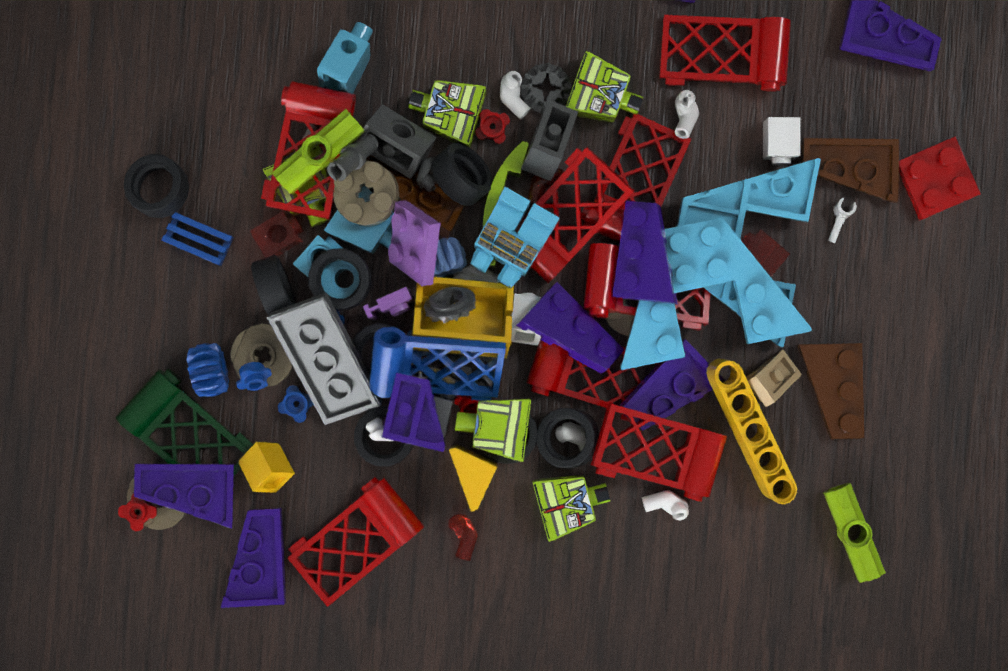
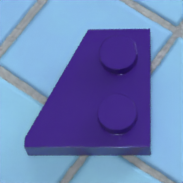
(413, 414)

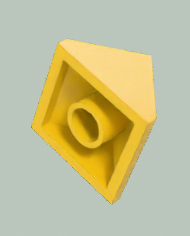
(474, 473)

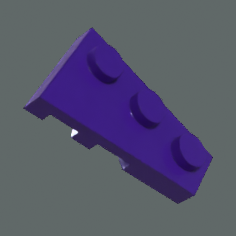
(883, 34)
(642, 259)
(567, 324)
(671, 386)
(189, 488)
(259, 562)

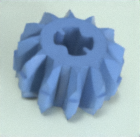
(449, 257)

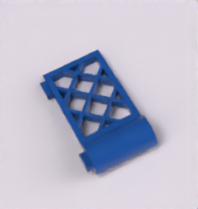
(394, 355)

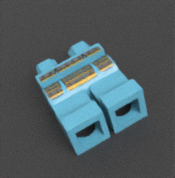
(512, 248)

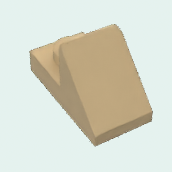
(773, 378)

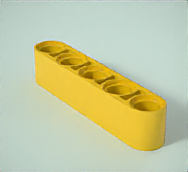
(763, 439)

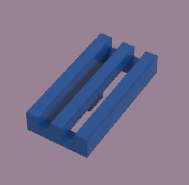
(172, 228)

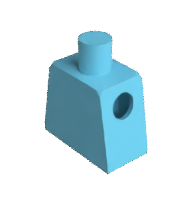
(346, 59)
(363, 237)

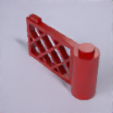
(767, 52)
(312, 107)
(613, 226)
(554, 254)
(600, 286)
(551, 371)
(695, 468)
(386, 513)

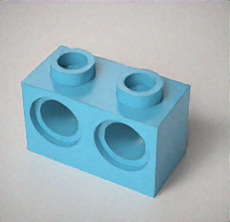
(332, 271)

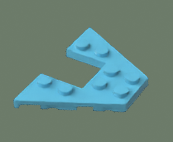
(779, 193)
(703, 257)

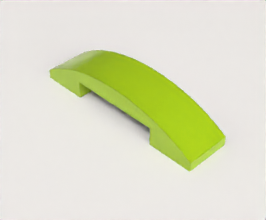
(510, 166)

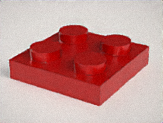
(937, 178)

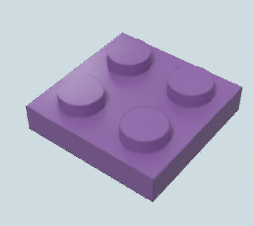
(414, 242)

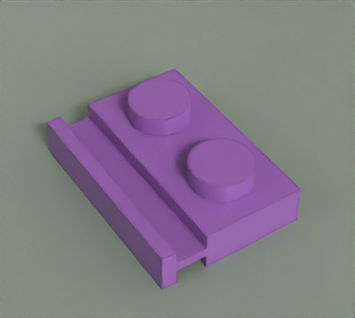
(394, 303)

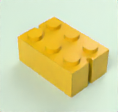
(484, 323)

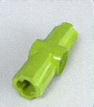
(302, 167)
(861, 551)

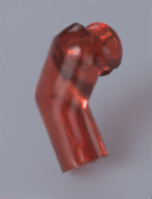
(539, 184)
(466, 533)

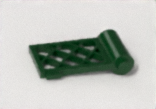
(158, 401)

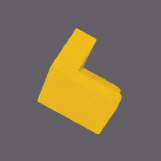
(266, 467)

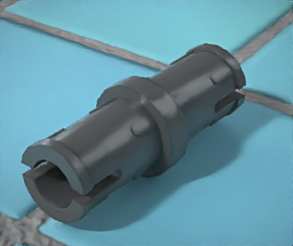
(352, 157)

